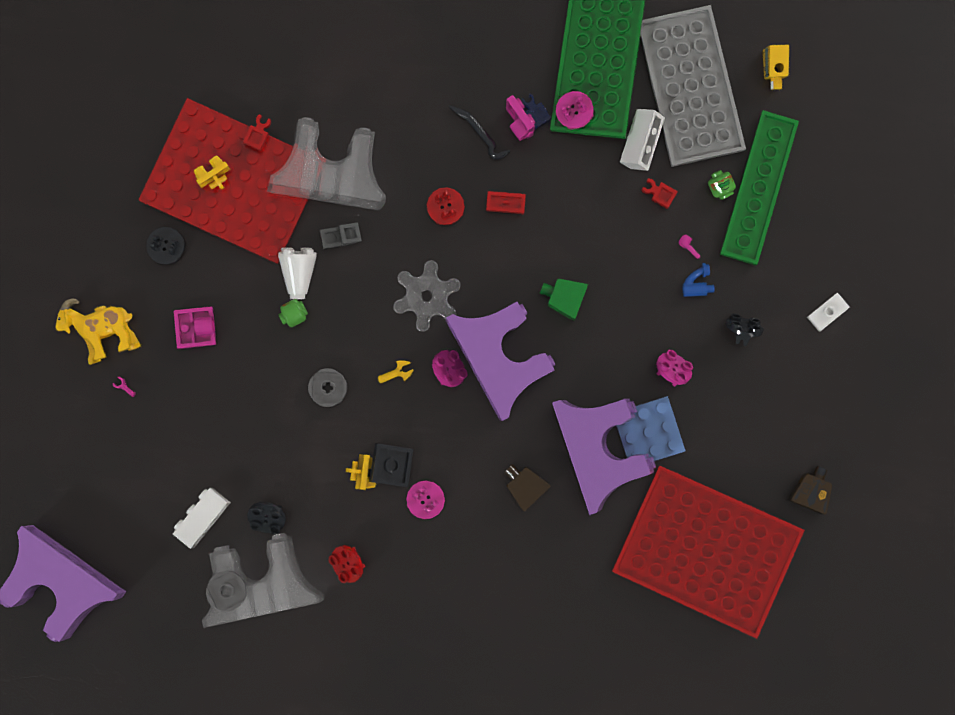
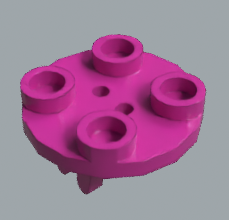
(566, 114)
(442, 368)
(674, 368)
(419, 493)

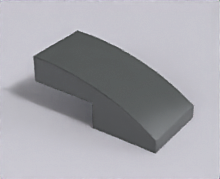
(340, 236)

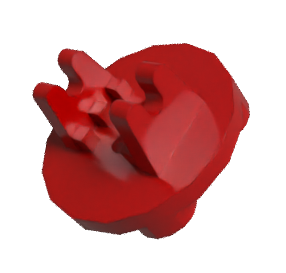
(443, 197)
(346, 564)

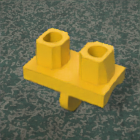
(205, 178)
(363, 465)

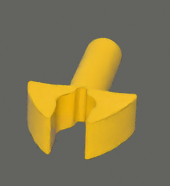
(395, 373)

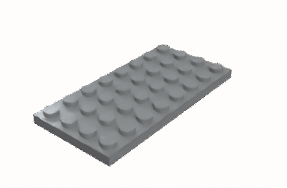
(691, 86)

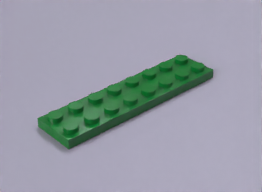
(759, 187)

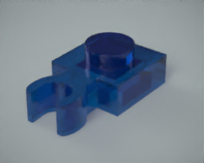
(537, 111)

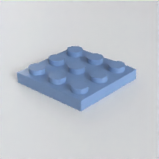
(652, 431)

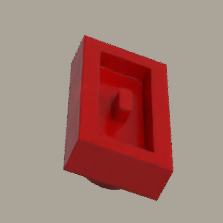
(505, 202)

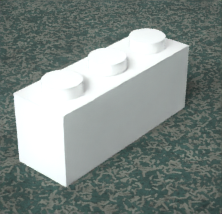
(642, 139)
(200, 517)

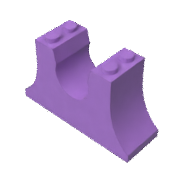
(497, 375)
(594, 465)
(72, 580)

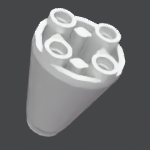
(297, 270)

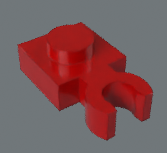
(256, 135)
(662, 195)

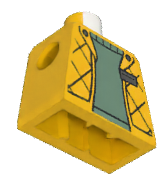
(777, 57)

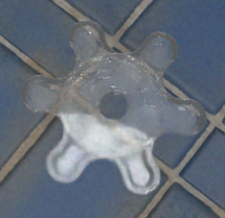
(427, 281)

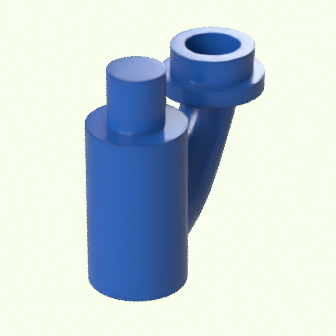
(697, 289)

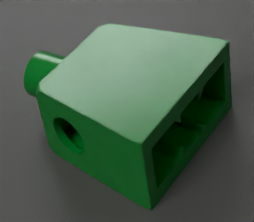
(565, 296)

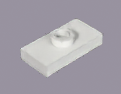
(828, 312)

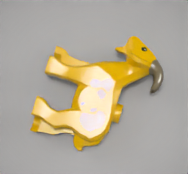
(97, 326)

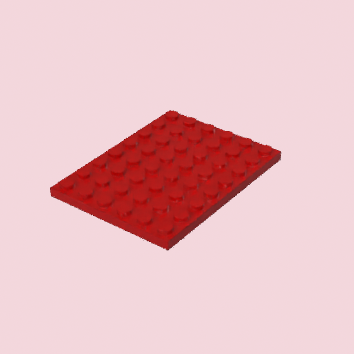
(243, 208)
(708, 551)

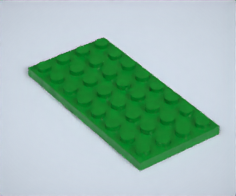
(600, 62)

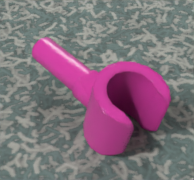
(684, 242)
(123, 386)

